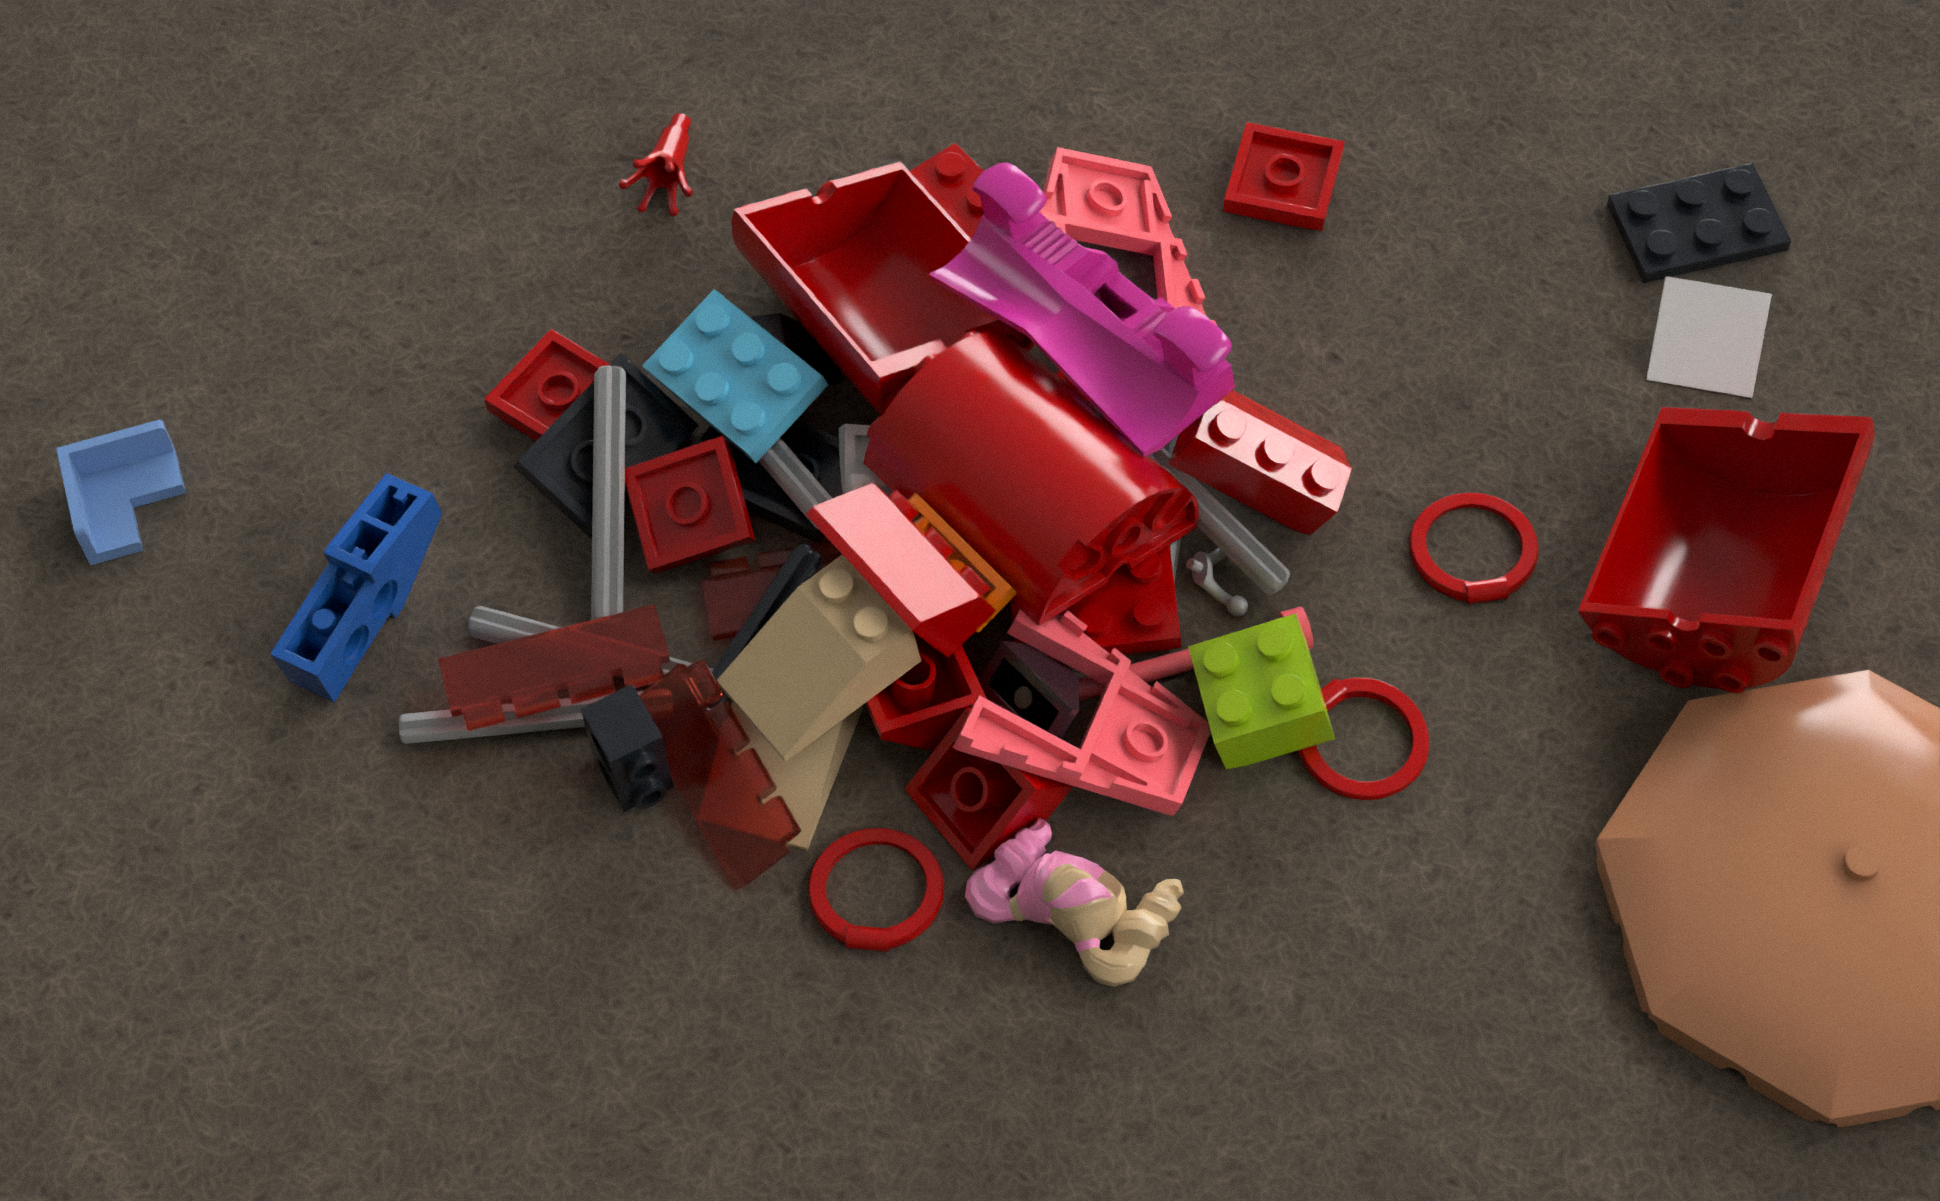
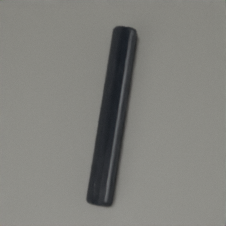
(797, 569)

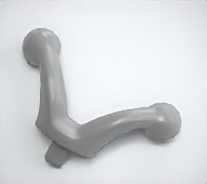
(1202, 573)

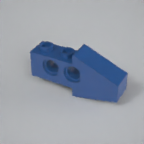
(363, 584)

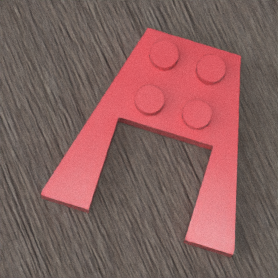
(1116, 207)
(1136, 745)

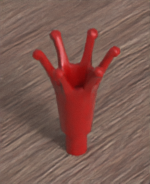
(664, 164)

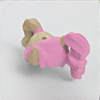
(1075, 899)

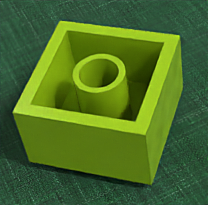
(1261, 692)

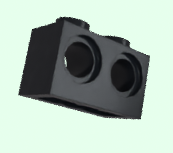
(628, 749)

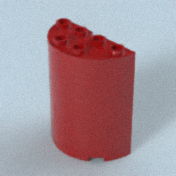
(859, 273)
(1026, 472)
(1725, 543)

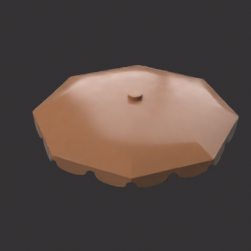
(1791, 892)

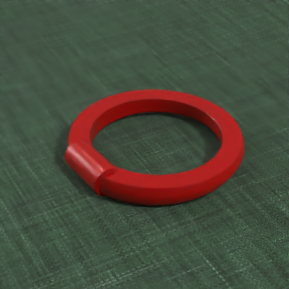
(1480, 590)
(1333, 694)
(874, 937)

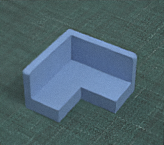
(111, 478)

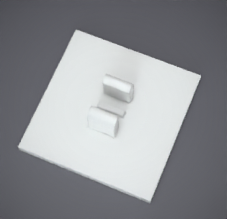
(1708, 337)

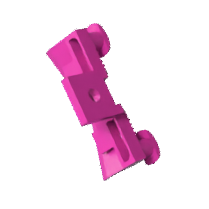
(1125, 352)

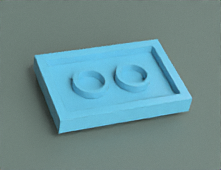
(735, 375)

